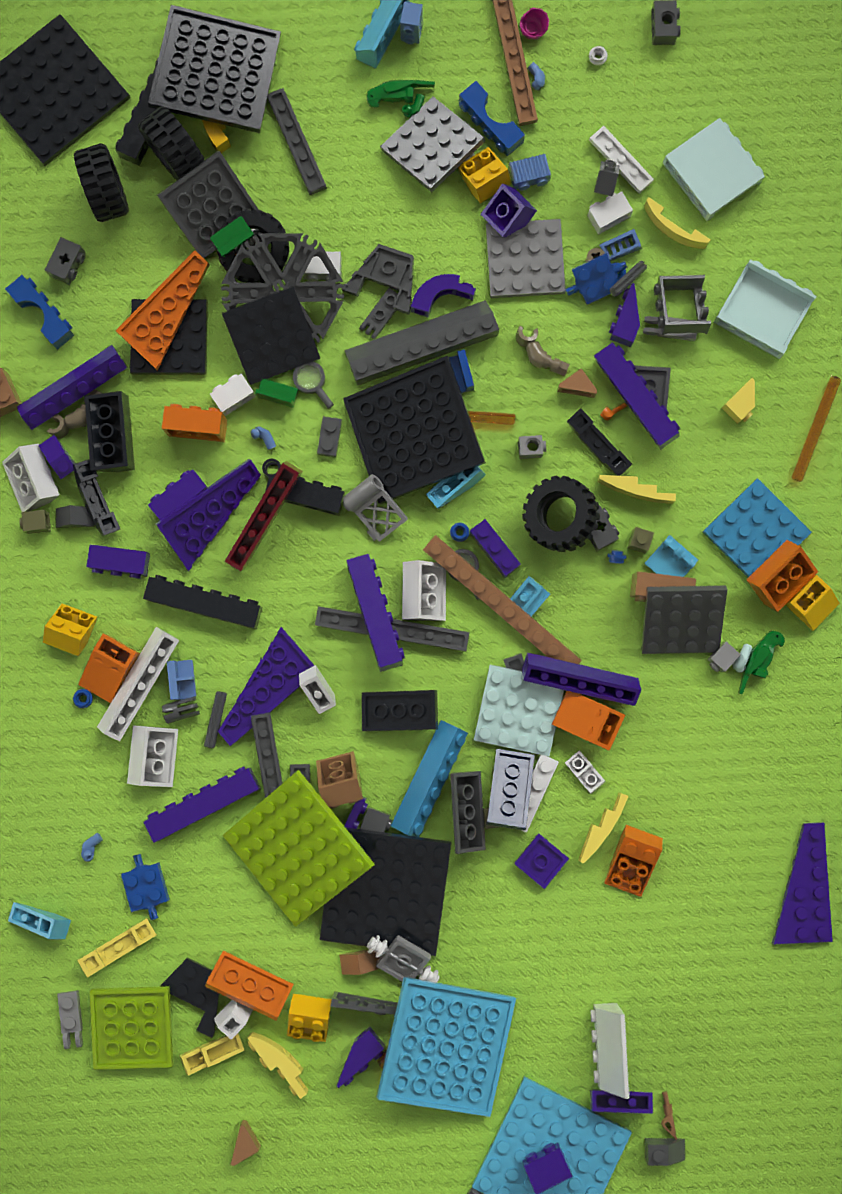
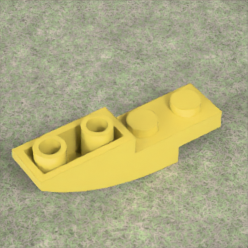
(273, 1056)

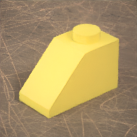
(742, 403)

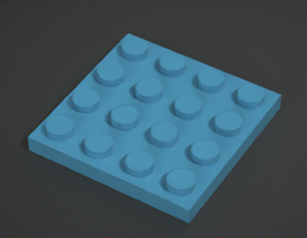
(755, 528)

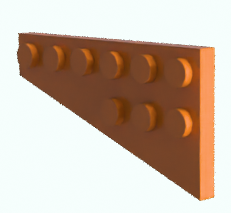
(160, 315)

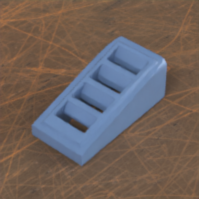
(630, 249)

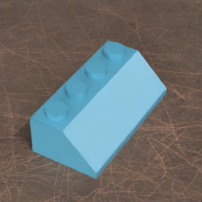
(379, 32)

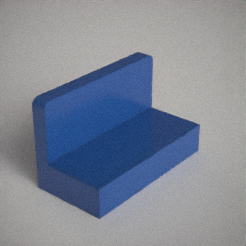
(462, 371)

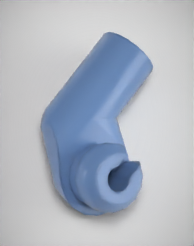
(539, 76)
(264, 434)
(88, 847)

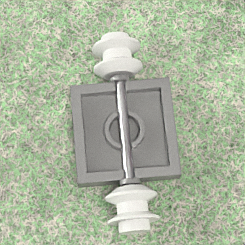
(402, 959)

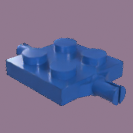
(595, 278)
(145, 887)

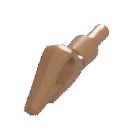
(669, 1117)

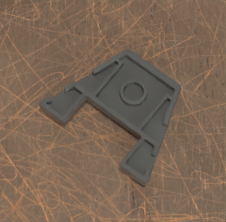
(389, 269)

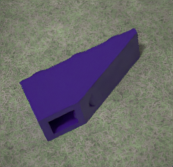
(628, 320)
(363, 1050)

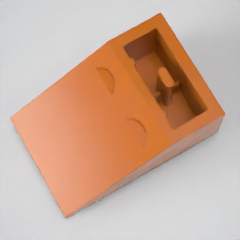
(108, 667)
(588, 719)
(634, 860)

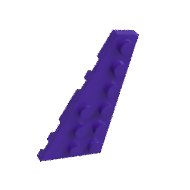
(201, 518)
(268, 686)
(806, 900)

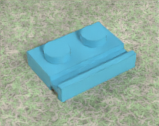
(530, 596)

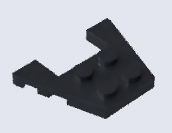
(189, 985)

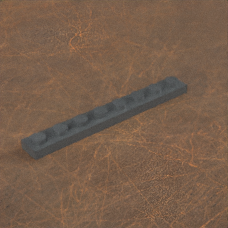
(406, 630)

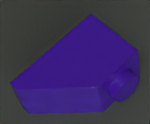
(57, 456)

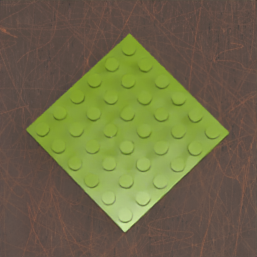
(298, 849)

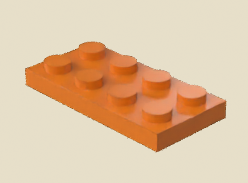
(249, 985)

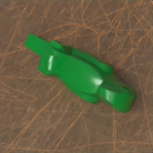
(395, 91)
(761, 657)

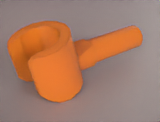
(607, 414)

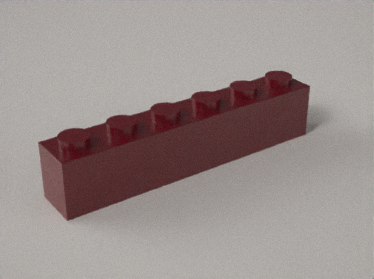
(263, 516)

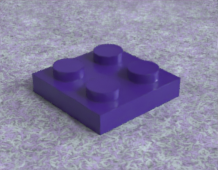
(541, 860)

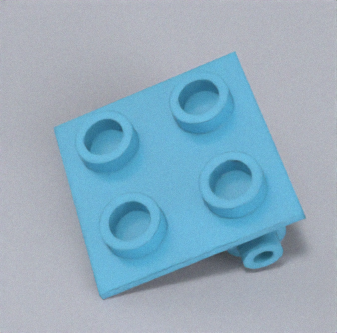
(671, 559)

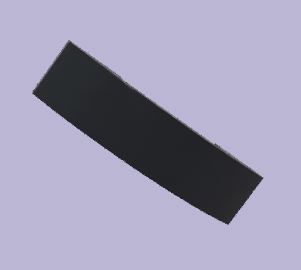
(598, 443)
(94, 499)

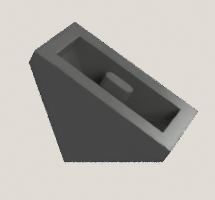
(73, 516)

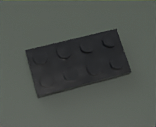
(400, 710)

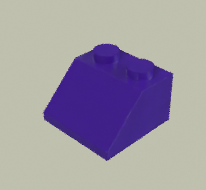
(508, 211)
(547, 1168)

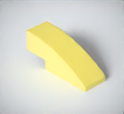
(211, 1053)

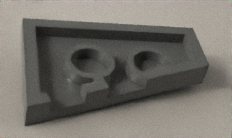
(657, 380)

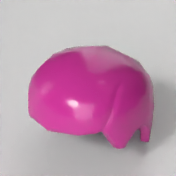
(534, 23)

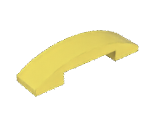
(695, 240)
(117, 947)

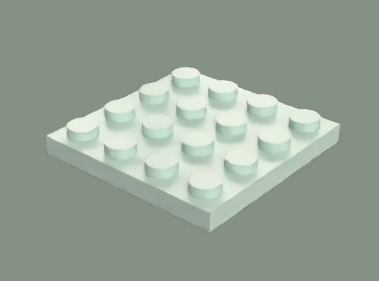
(517, 712)

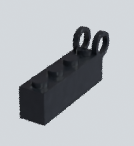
(310, 495)

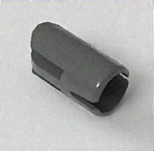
(174, 707)

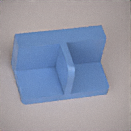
(181, 679)

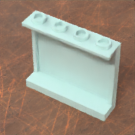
(713, 168)
(765, 308)

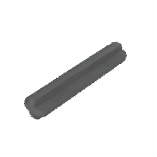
(628, 278)
(215, 719)

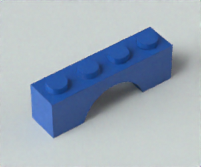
(505, 135)
(25, 295)

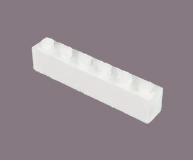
(137, 684)

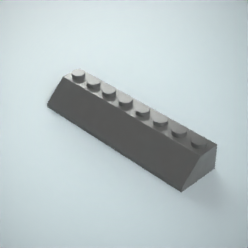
(422, 342)

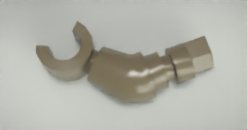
(537, 355)
(72, 421)

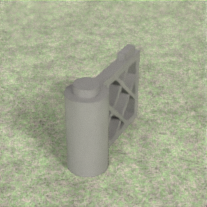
(363, 496)

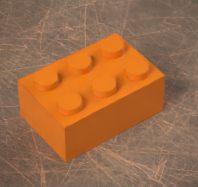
(194, 423)
(782, 575)

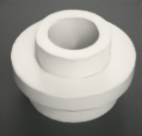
(598, 50)

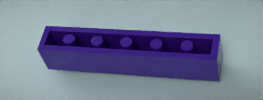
(71, 387)
(637, 396)
(374, 612)
(581, 679)
(201, 805)

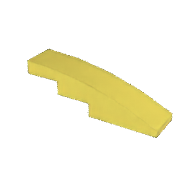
(629, 486)
(597, 834)

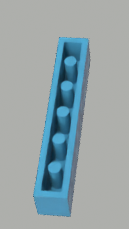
(429, 779)

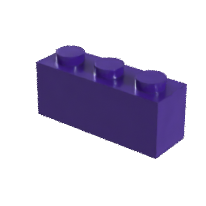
(177, 494)
(494, 548)
(118, 561)
(636, 1103)

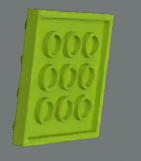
(131, 1027)

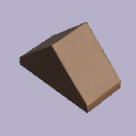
(578, 384)
(358, 962)
(246, 1144)

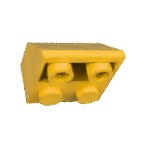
(484, 174)
(813, 602)
(69, 629)
(309, 1018)

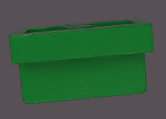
(232, 236)
(277, 392)

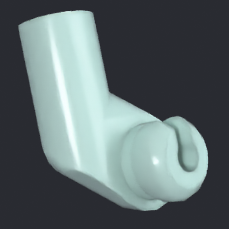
(740, 662)

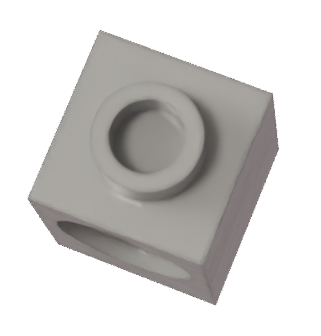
(525, 453)
(723, 657)

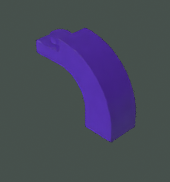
(439, 286)

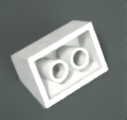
(30, 477)
(424, 591)
(152, 756)

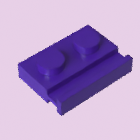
(359, 807)

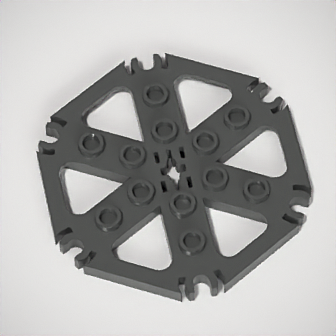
(292, 274)

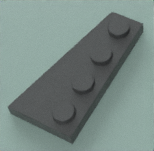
(363, 1004)

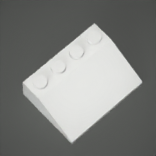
(610, 1049)

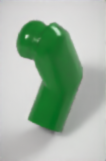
(410, 110)

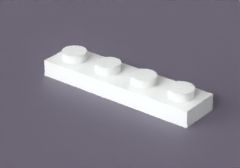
(614, 151)
(541, 778)

